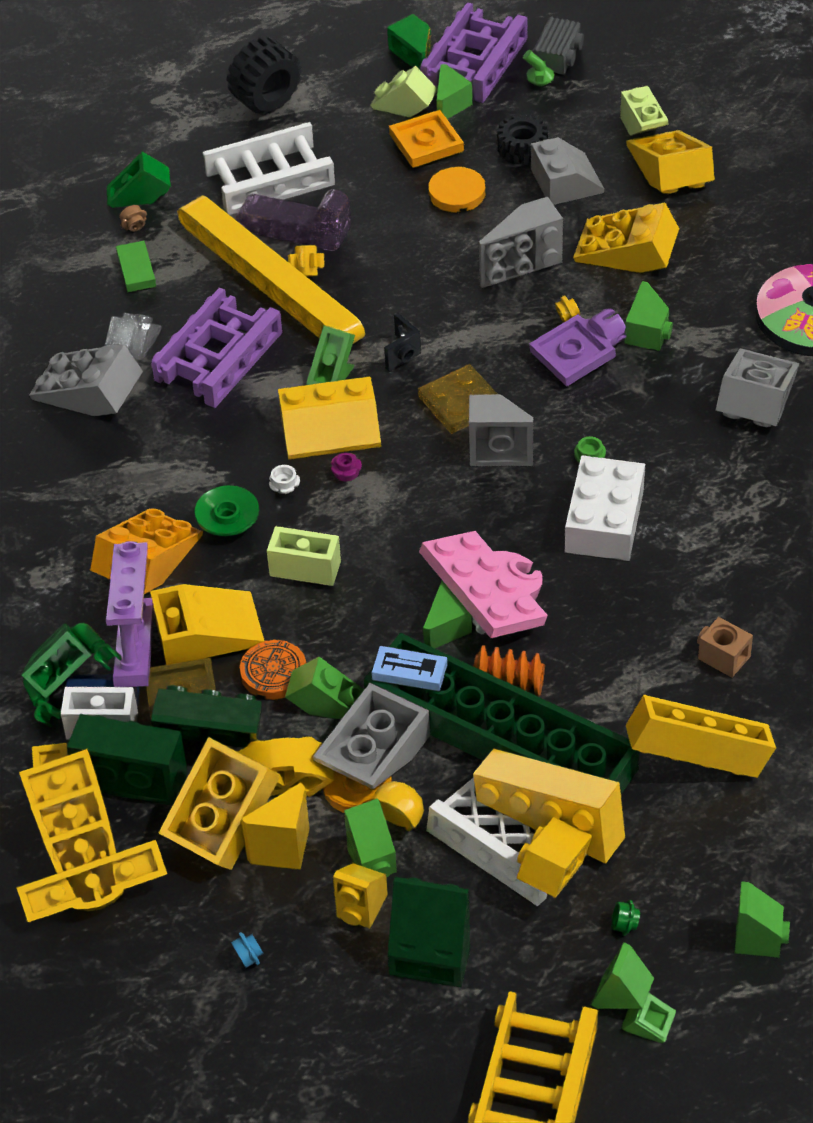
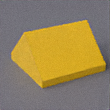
(278, 830)

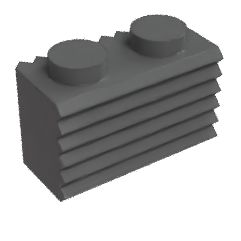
(559, 44)

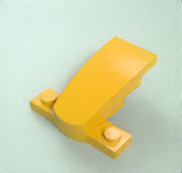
(79, 842)

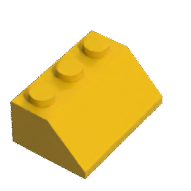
(329, 417)

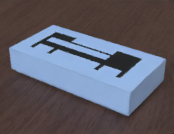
(409, 668)

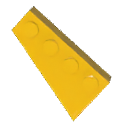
(539, 791)

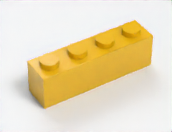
(700, 736)

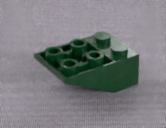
(429, 931)

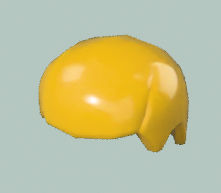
(400, 804)

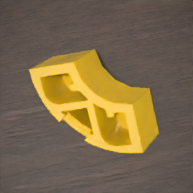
(293, 761)

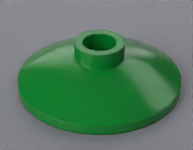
(226, 510)

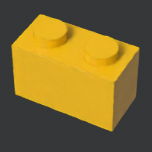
(553, 856)

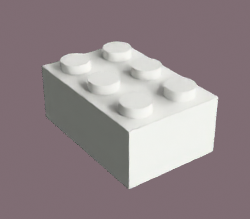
(604, 508)

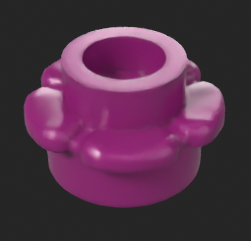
(346, 466)

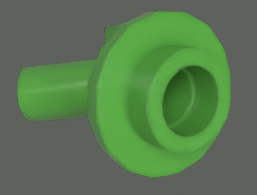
(539, 73)

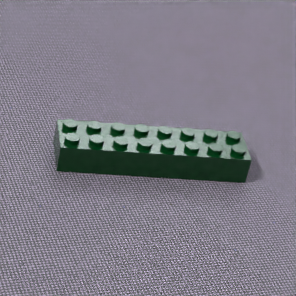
(487, 714)

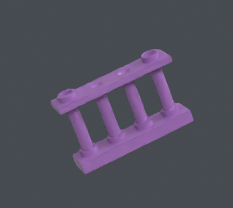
(131, 614)

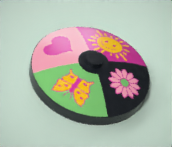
(786, 309)

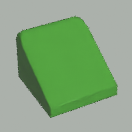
(650, 1022)

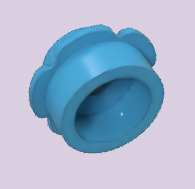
(247, 949)

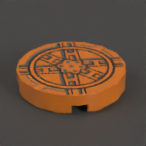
(268, 668)

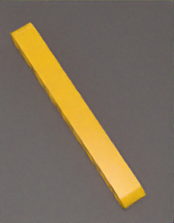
(266, 269)

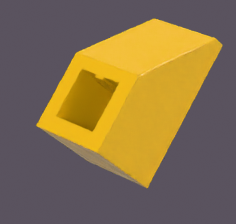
(359, 894)

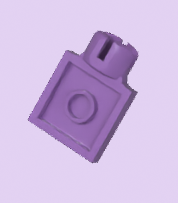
(579, 345)

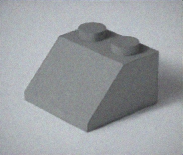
(563, 171)
(499, 432)

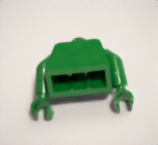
(58, 660)

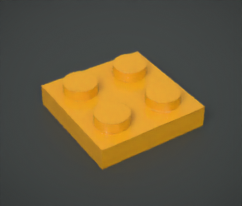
(426, 138)

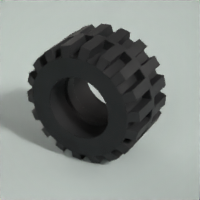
(264, 75)

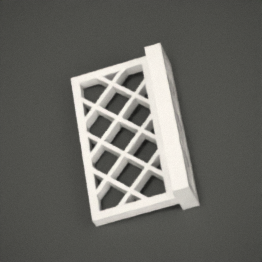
(478, 845)

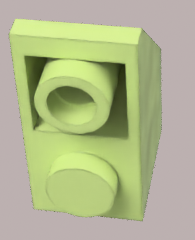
(405, 94)
(641, 111)

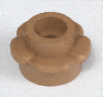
(133, 218)

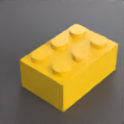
(215, 799)

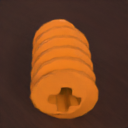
(512, 670)

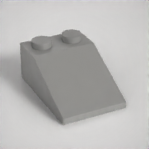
(756, 387)
(375, 737)

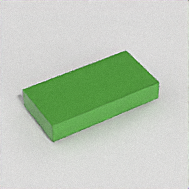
(136, 266)

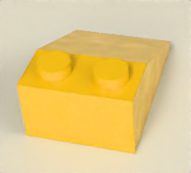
(673, 160)

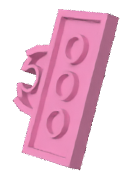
(488, 582)

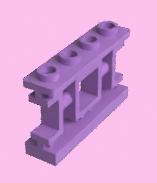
(481, 36)
(232, 361)

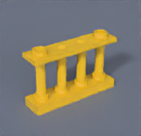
(571, 1065)

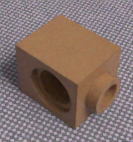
(724, 646)

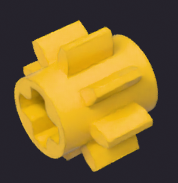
(307, 260)

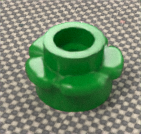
(625, 917)

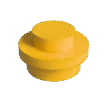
(566, 308)

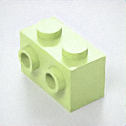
(304, 556)

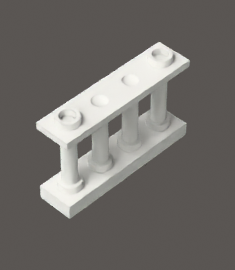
(279, 184)

